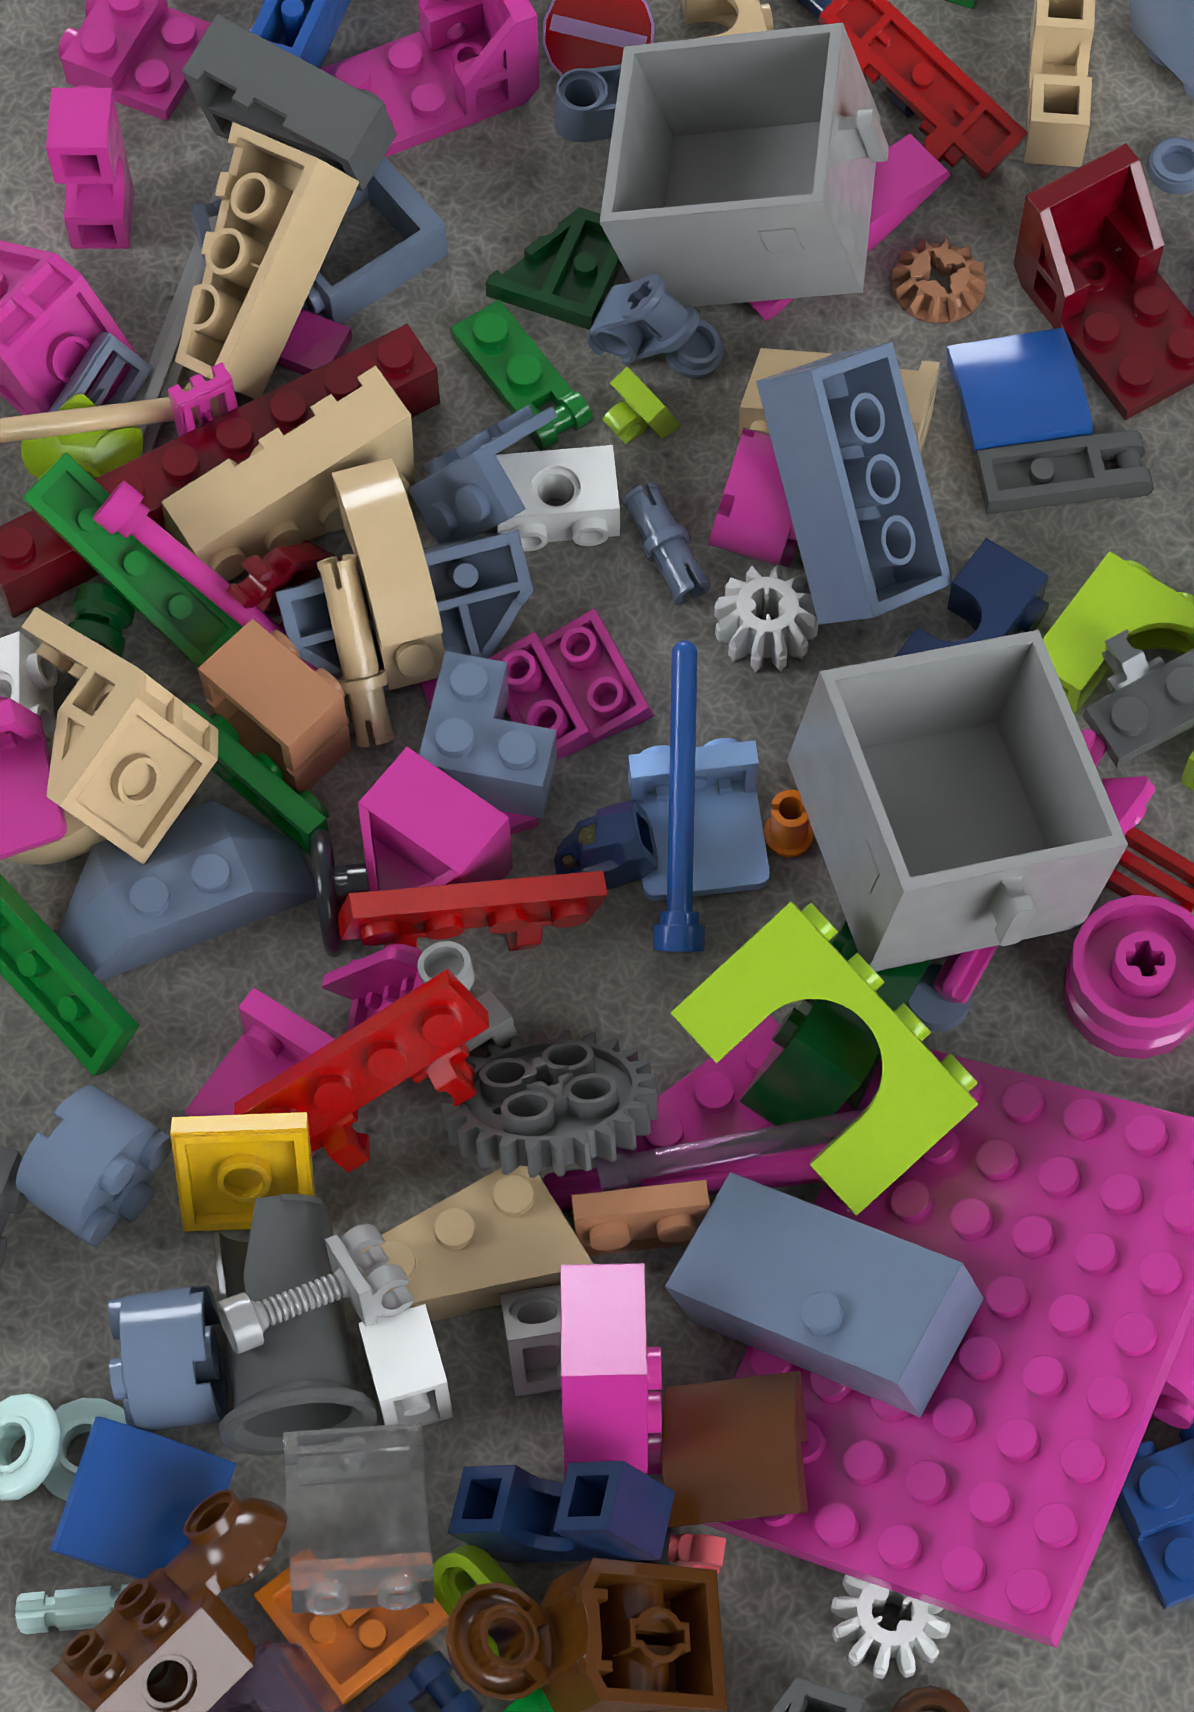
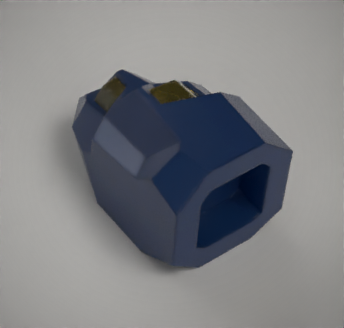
(612, 841)

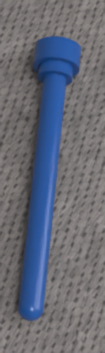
(679, 925)

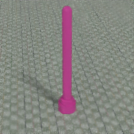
(128, 516)

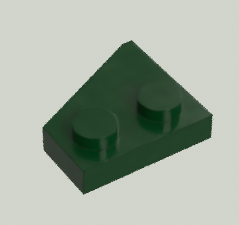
(562, 272)

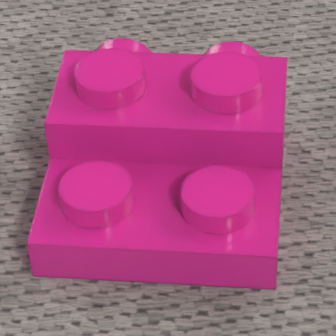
(134, 51)

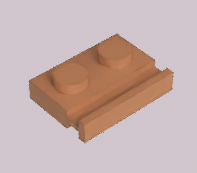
(639, 1217)

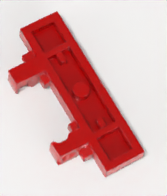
(954, 109)
(444, 911)
(409, 1038)

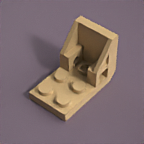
(121, 743)

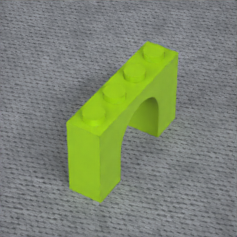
(1112, 600)
(917, 1091)

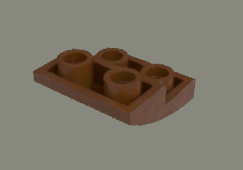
(735, 1449)

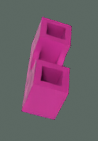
(92, 161)

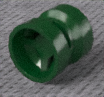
(102, 615)

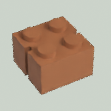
(278, 703)

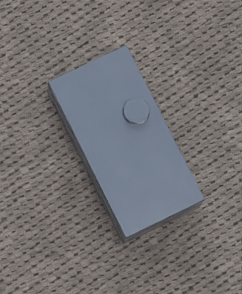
(855, 483)
(826, 1293)

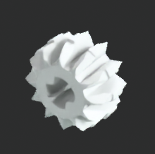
(766, 637)
(885, 1644)

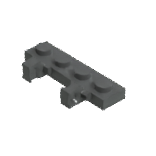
(1145, 701)

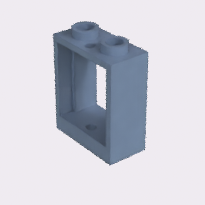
(422, 247)

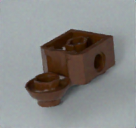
(170, 1633)
(598, 1641)

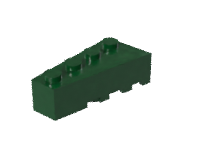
(823, 1049)

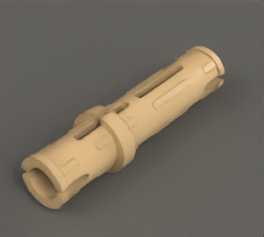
(356, 651)

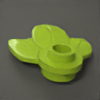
(94, 451)

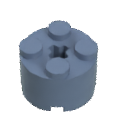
(93, 1164)
(168, 1358)

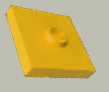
(233, 1161)

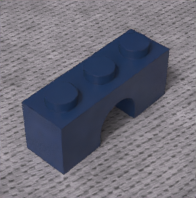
(994, 595)
(595, 1513)

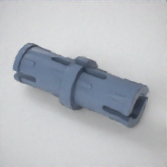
(666, 542)

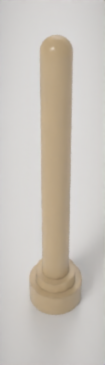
(93, 419)

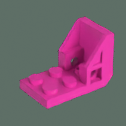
(454, 71)
(46, 327)

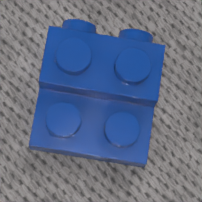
(1160, 1515)

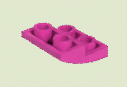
(573, 684)

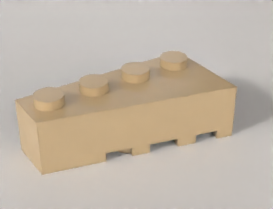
(261, 258)

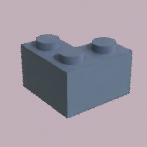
(471, 742)

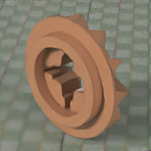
(926, 298)

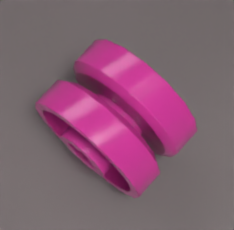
(1133, 977)

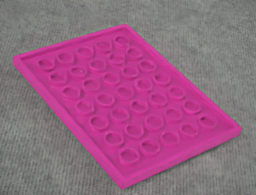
(1085, 1264)

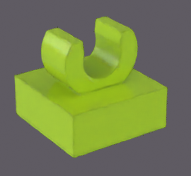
(638, 410)

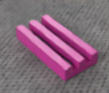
(200, 397)

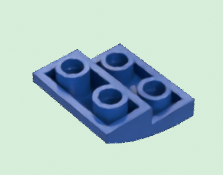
(1019, 389)
(134, 1499)

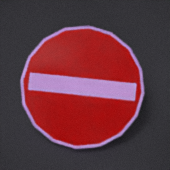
(594, 32)

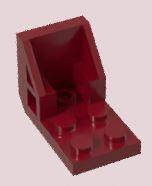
(1092, 267)

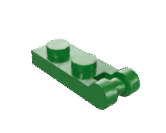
(519, 371)

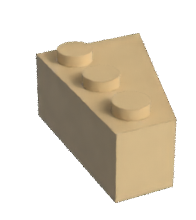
(482, 1244)

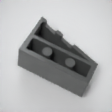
(287, 99)

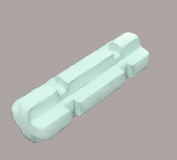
(66, 1610)

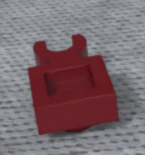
(276, 571)

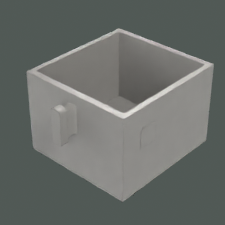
(744, 166)
(954, 800)

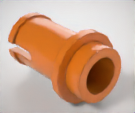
(788, 829)

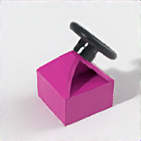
(415, 833)

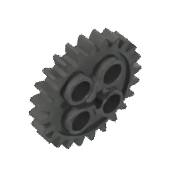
(553, 1104)

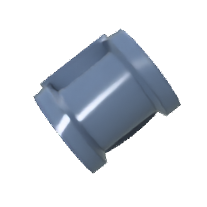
(587, 103)
(641, 321)

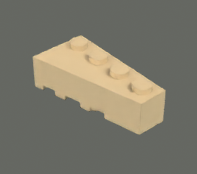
(287, 482)

